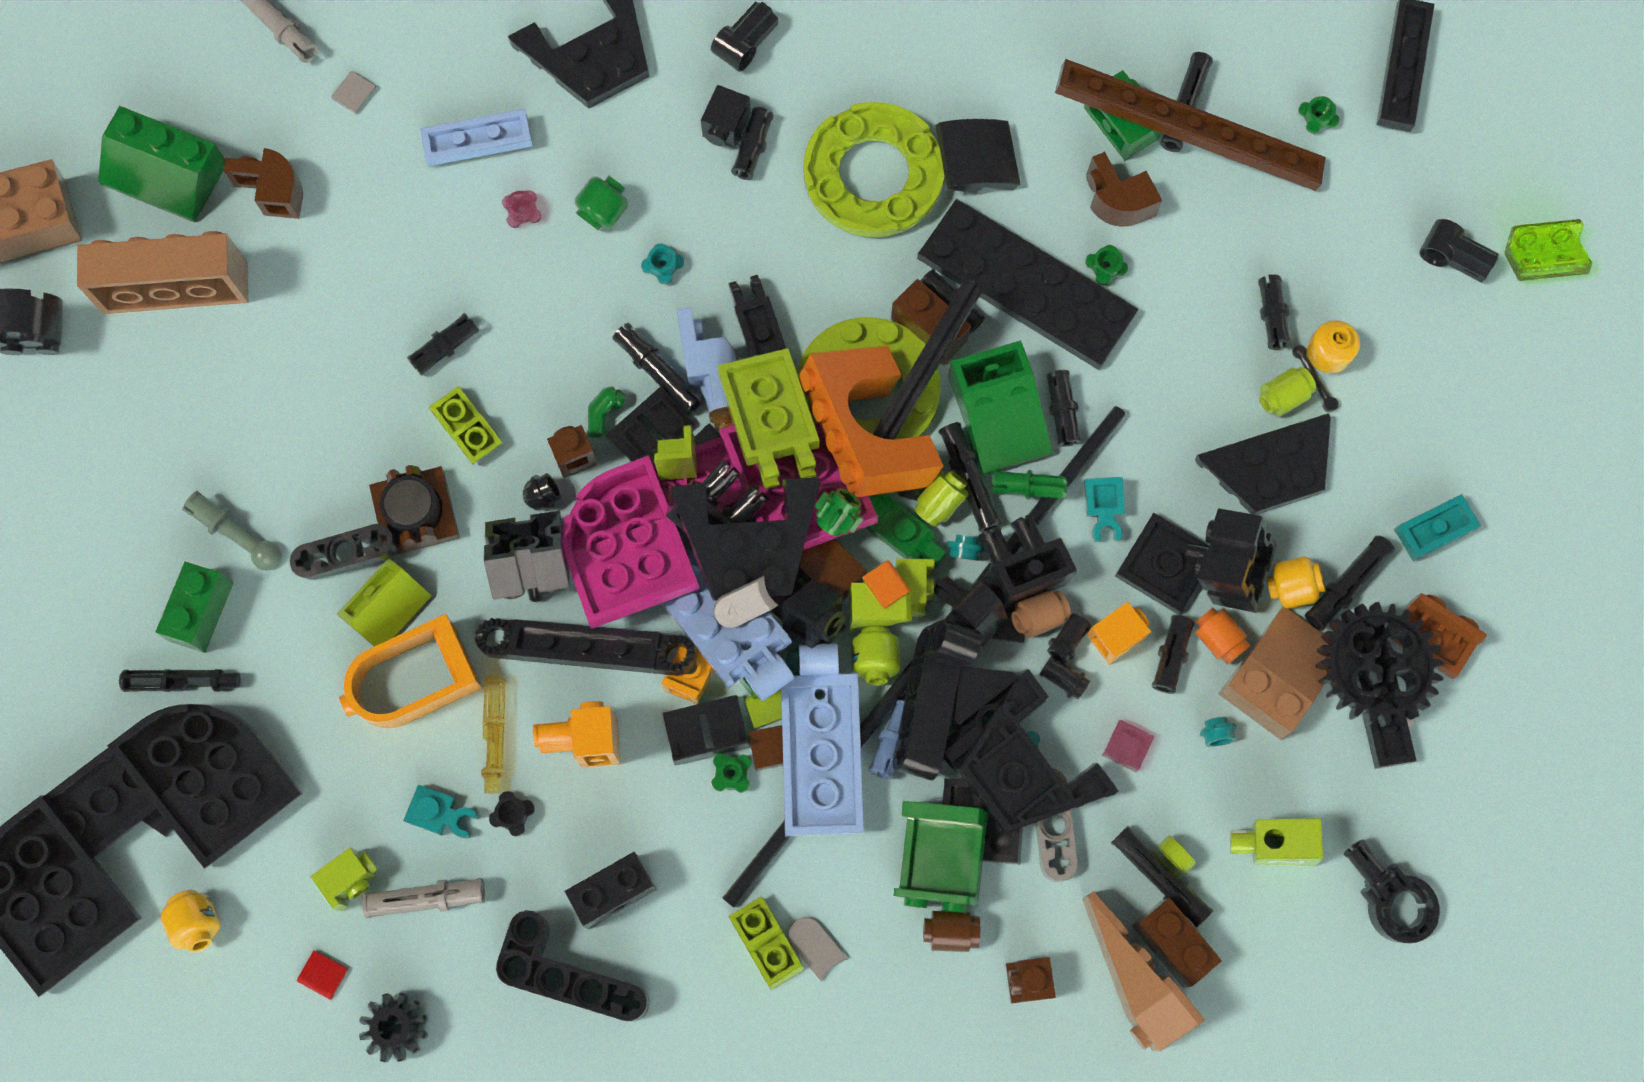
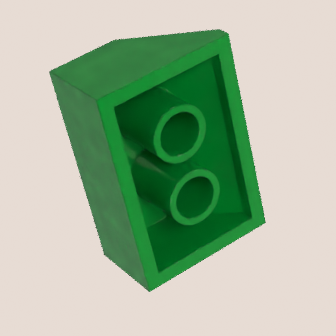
(158, 164)

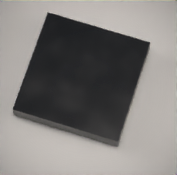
(1159, 564)

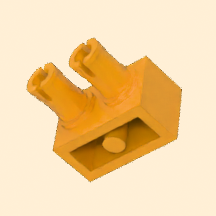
(588, 733)

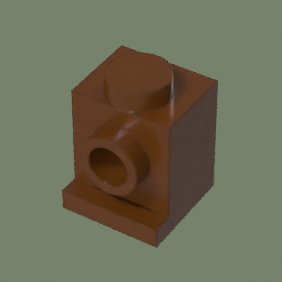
(568, 447)
(1030, 980)

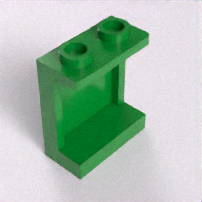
(942, 855)

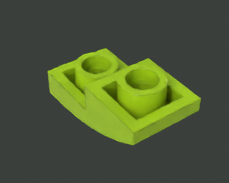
(465, 425)
(766, 943)

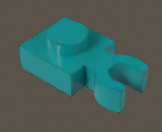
(1105, 499)
(434, 811)

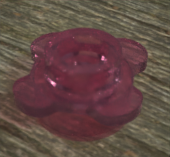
(521, 199)

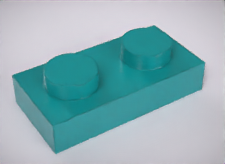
(1437, 527)

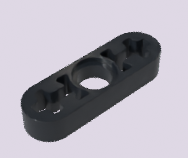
(322, 568)

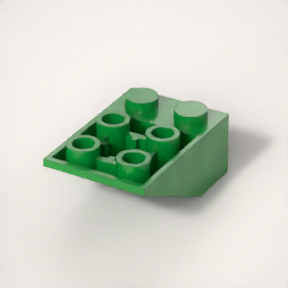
(1000, 407)

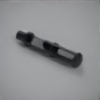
(177, 680)

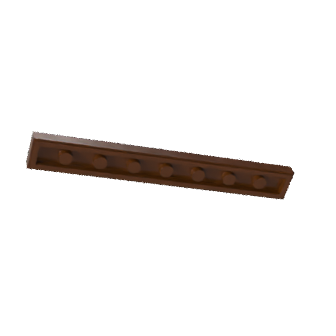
(1190, 124)

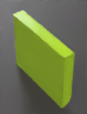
(764, 712)

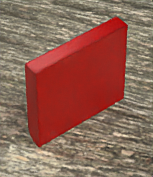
(322, 975)

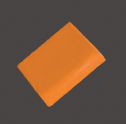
(886, 584)

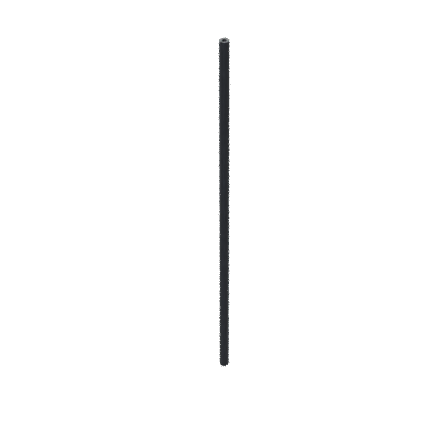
(900, 685)

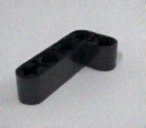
(931, 696)
(574, 977)

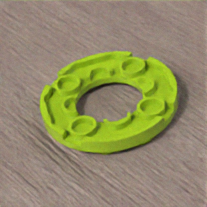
(873, 123)
(905, 349)

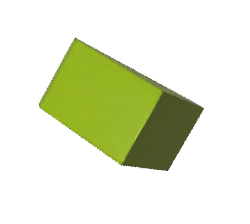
(867, 611)

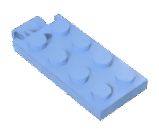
(727, 647)
(822, 747)

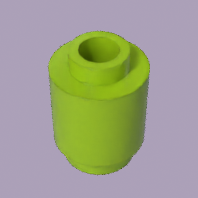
(1287, 391)
(941, 498)

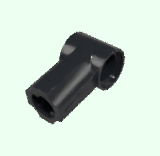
(739, 43)
(1450, 247)

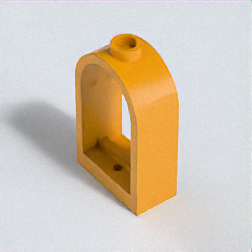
(453, 652)

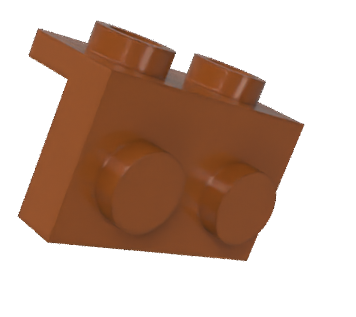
(1452, 632)

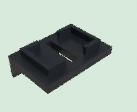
(664, 417)
(686, 733)

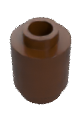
(952, 931)

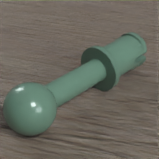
(264, 554)

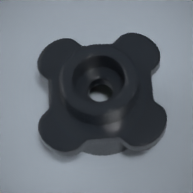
(514, 824)

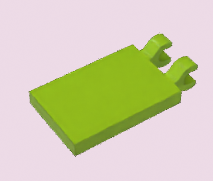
(770, 413)

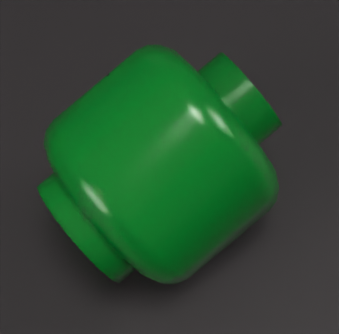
(601, 202)

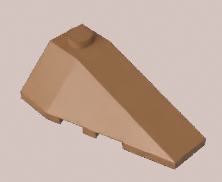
(1150, 1001)

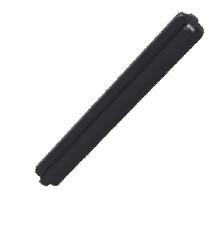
(928, 360)

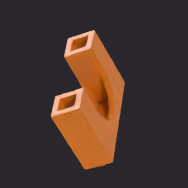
(865, 461)

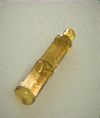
(493, 732)

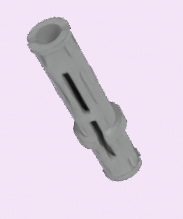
(284, 29)
(440, 896)

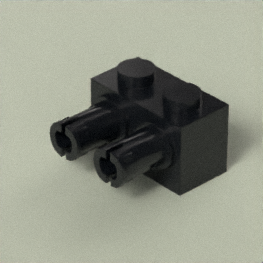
(716, 485)
(1027, 573)

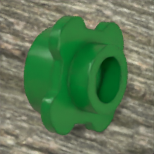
(1320, 105)
(1113, 257)
(723, 780)

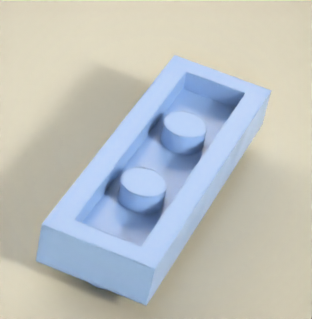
(476, 137)

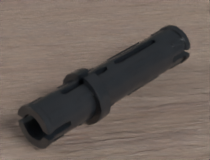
(1197, 71)
(648, 359)
(965, 466)
(1340, 593)
(1196, 910)

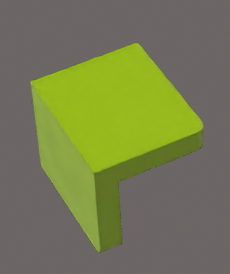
(677, 457)

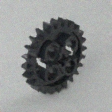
(1413, 665)

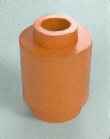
(1222, 635)

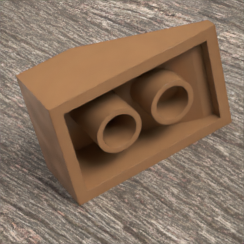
(1279, 675)

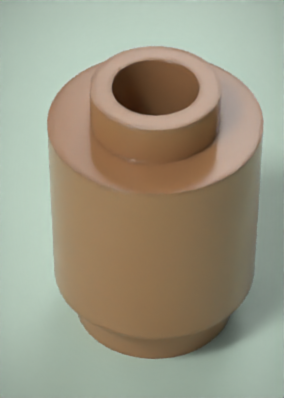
(1040, 613)

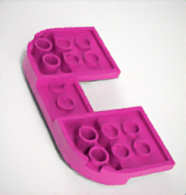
(632, 555)

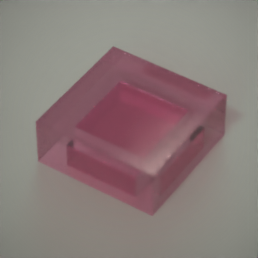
(1128, 745)

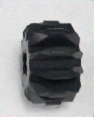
(399, 1041)

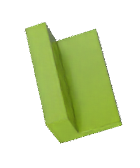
(384, 604)

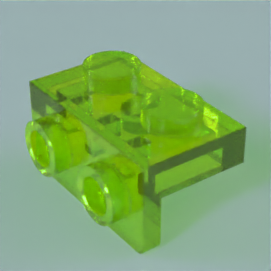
(1547, 250)

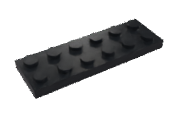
(1028, 284)

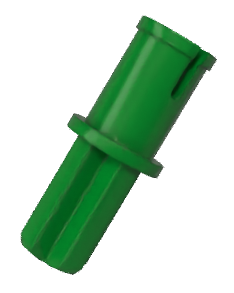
(1029, 484)

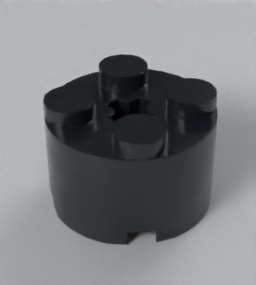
(29, 322)

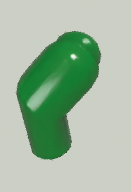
(600, 406)

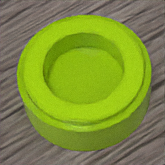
(1176, 854)

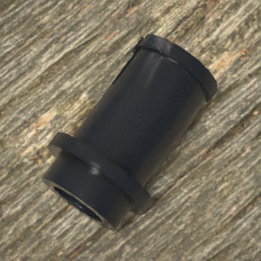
(1069, 638)
(1065, 677)

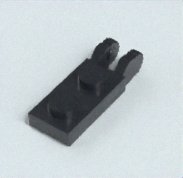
(757, 320)

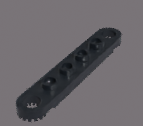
(586, 646)

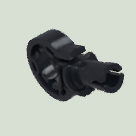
(1381, 899)

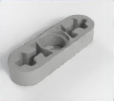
(1067, 853)

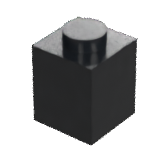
(725, 117)

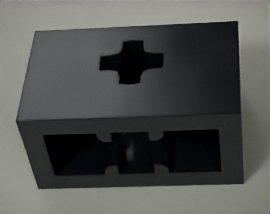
(610, 890)

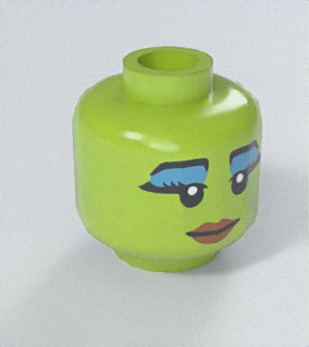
(876, 655)

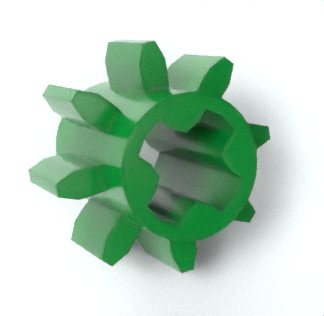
(838, 512)

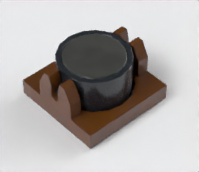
(413, 509)

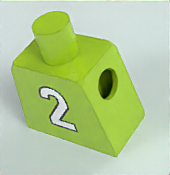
(1298, 840)

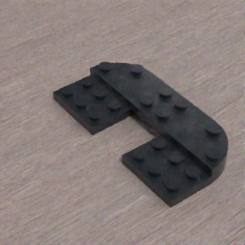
(185, 761)

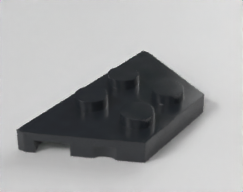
(1274, 465)

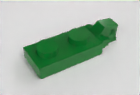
(903, 531)

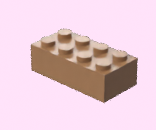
(35, 211)
(162, 273)

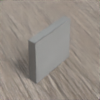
(353, 92)

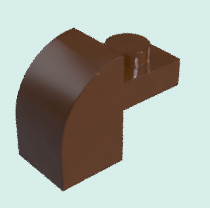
(275, 181)
(1119, 201)

